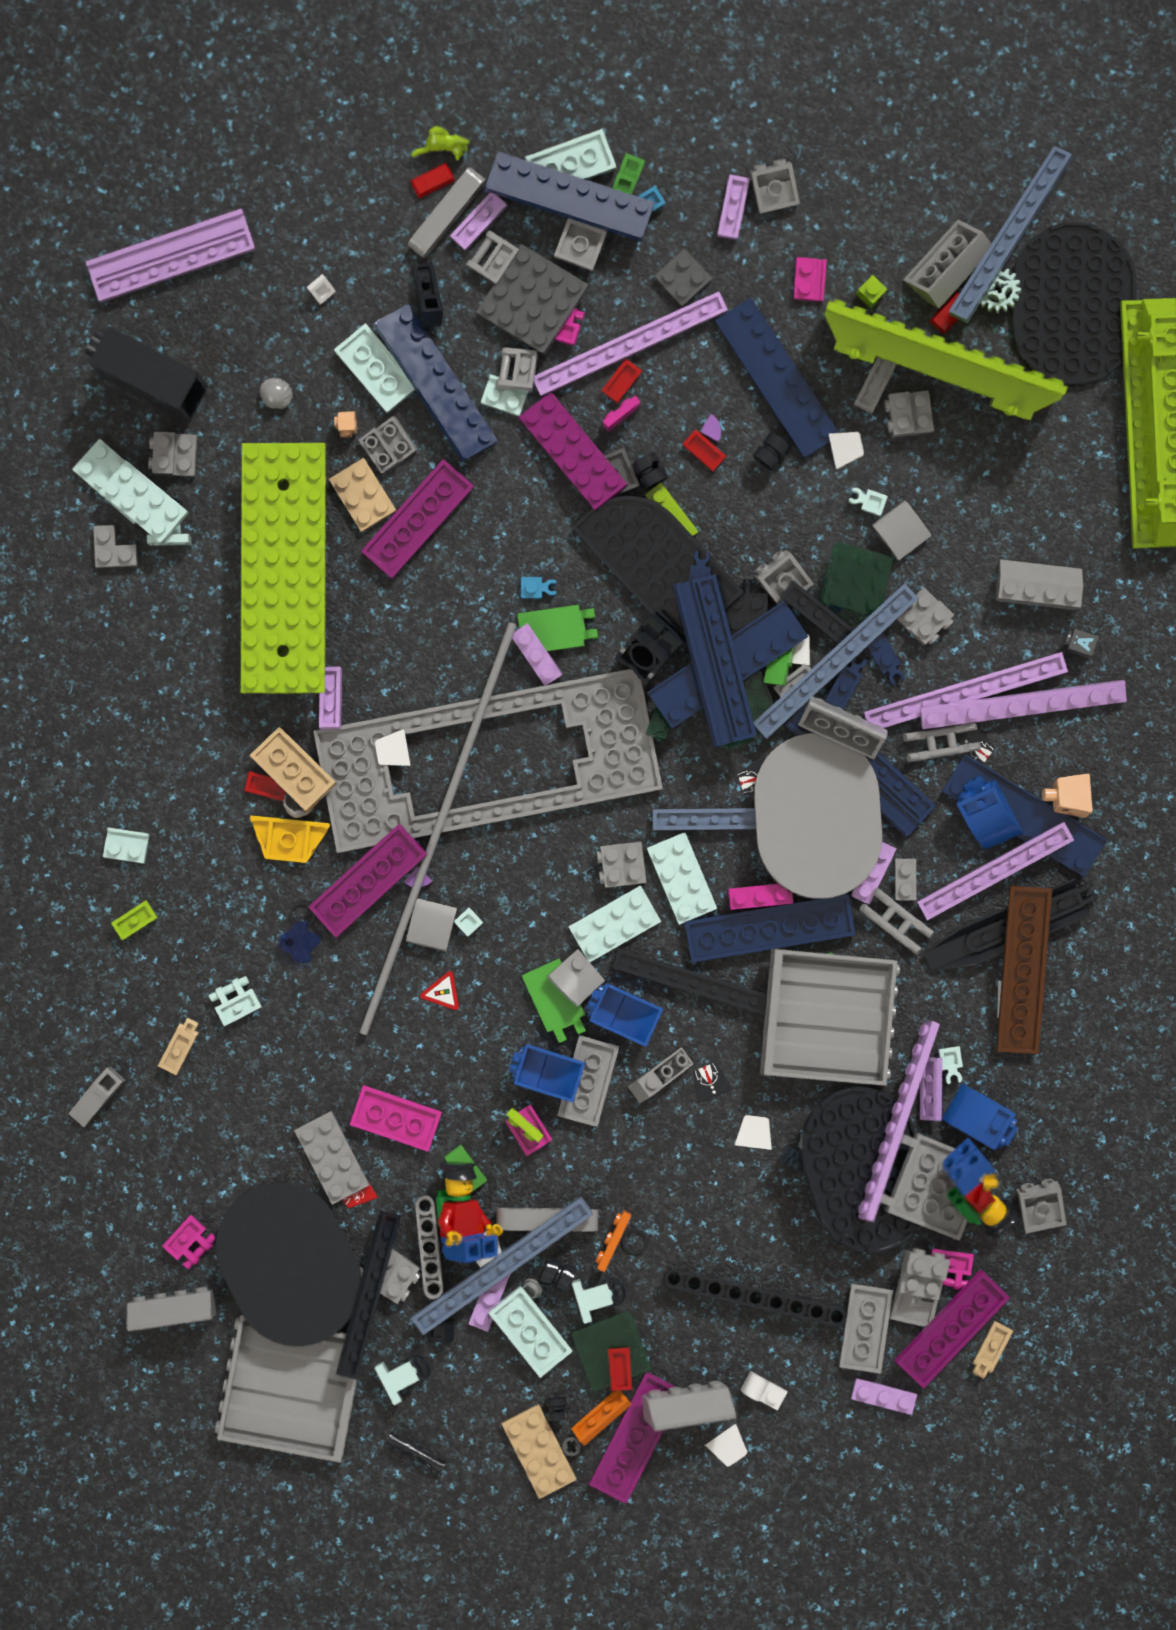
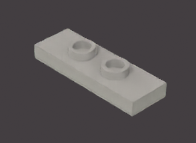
(875, 385)

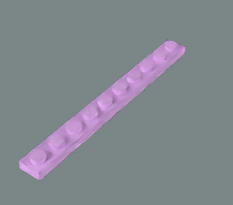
(630, 344)
(969, 690)
(1023, 704)
(895, 1128)

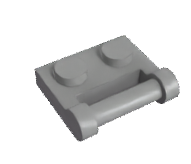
(498, 260)
(523, 370)

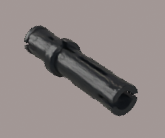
(407, 1448)

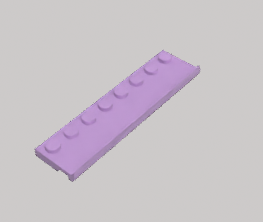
(170, 255)

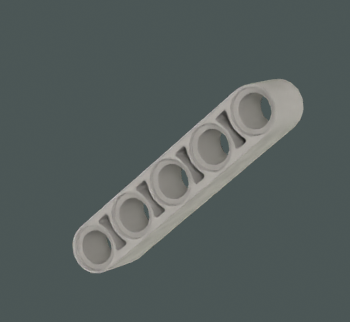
(446, 212)
(530, 1218)
(427, 1257)

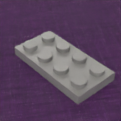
(594, 1082)
(331, 1157)
(866, 1328)

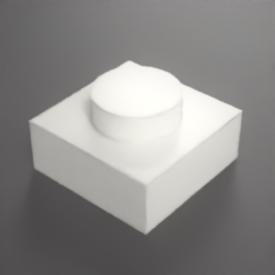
(321, 289)

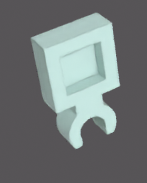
(872, 502)
(951, 1061)

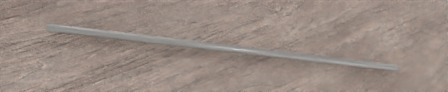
(438, 828)

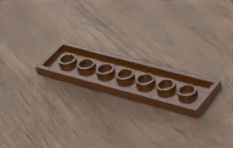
(1024, 969)

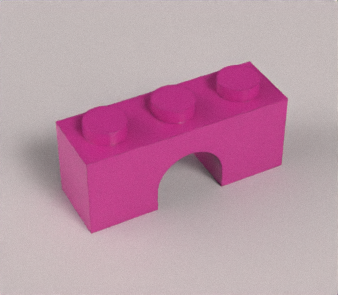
(759, 896)

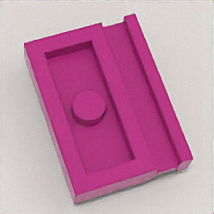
(809, 279)
(626, 408)
(528, 1146)

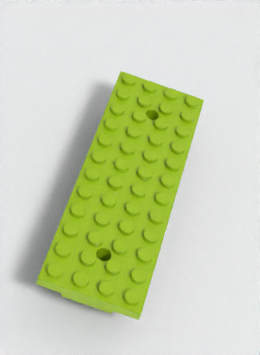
(1007, 386)
(1150, 409)
(283, 568)

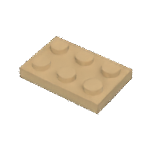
(362, 495)

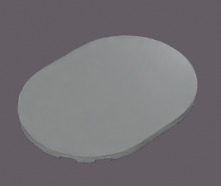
(817, 816)

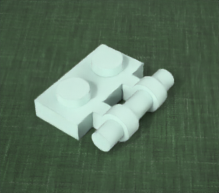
(237, 1007)

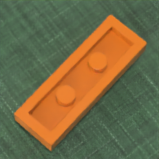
(612, 1240)
(601, 1416)

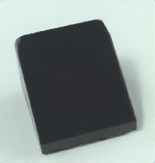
(442, 1332)

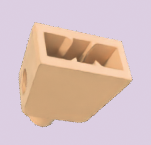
(1070, 795)

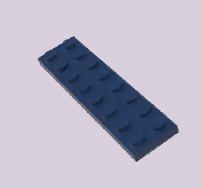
(769, 928)

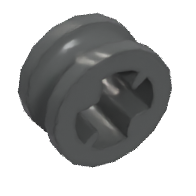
(565, 1445)

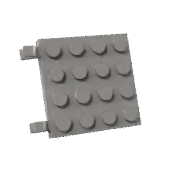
(923, 1188)

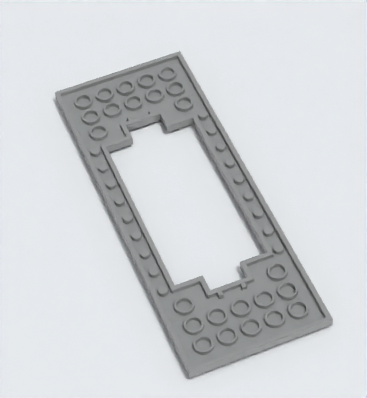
(618, 764)

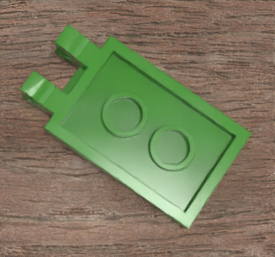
(560, 627)
(551, 1004)

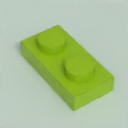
(134, 920)
(517, 1119)

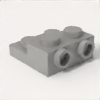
(774, 186)
(580, 244)
(909, 413)
(173, 454)
(780, 573)
(926, 617)
(622, 864)
(1041, 1206)
(923, 1274)
(399, 1276)

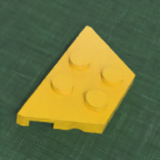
(288, 838)

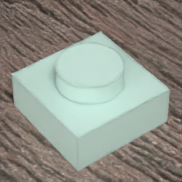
(468, 922)

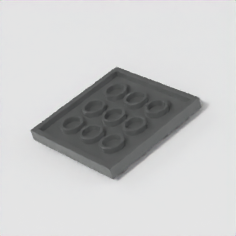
(533, 300)

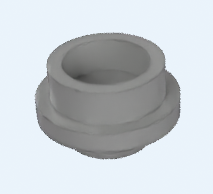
(532, 1288)

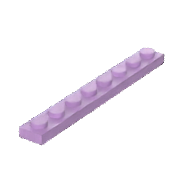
(995, 870)

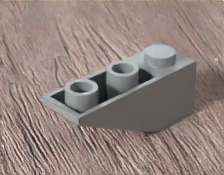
(660, 1075)
(97, 1096)

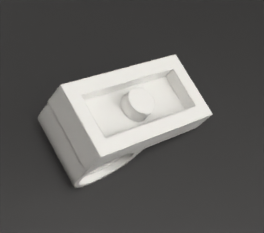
(763, 1390)

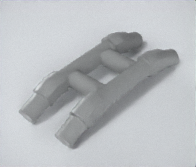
(930, 736)
(909, 920)

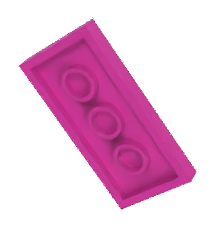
(396, 1118)

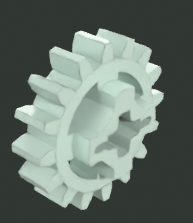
(1006, 287)

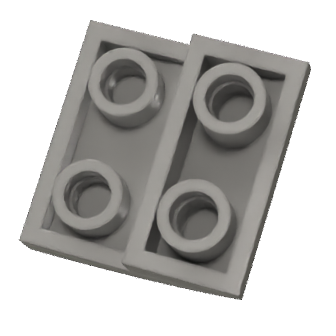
(388, 445)
(901, 530)
(431, 924)

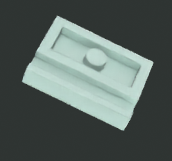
(504, 400)
(126, 845)

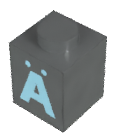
(1081, 643)

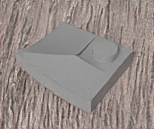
(575, 978)
(913, 1309)

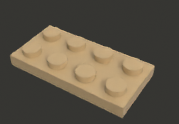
(293, 769)
(539, 1451)

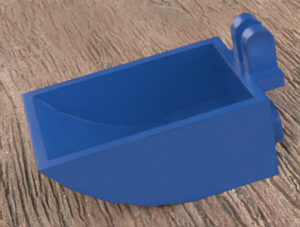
(987, 813)
(623, 1013)
(547, 1072)
(981, 1118)

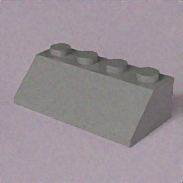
(948, 263)
(1039, 585)
(843, 727)
(171, 1309)
(688, 1406)

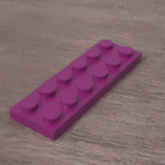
(573, 451)
(417, 519)
(368, 880)
(952, 1328)
(629, 1446)

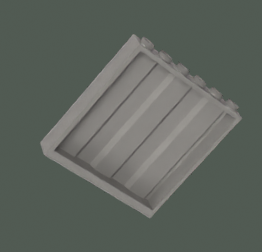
(829, 1017)
(286, 1396)

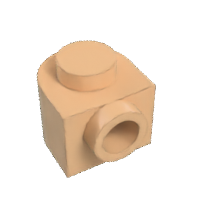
(346, 424)

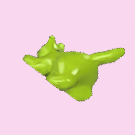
(441, 141)

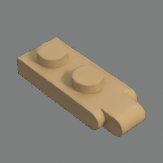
(179, 1046)
(991, 1349)

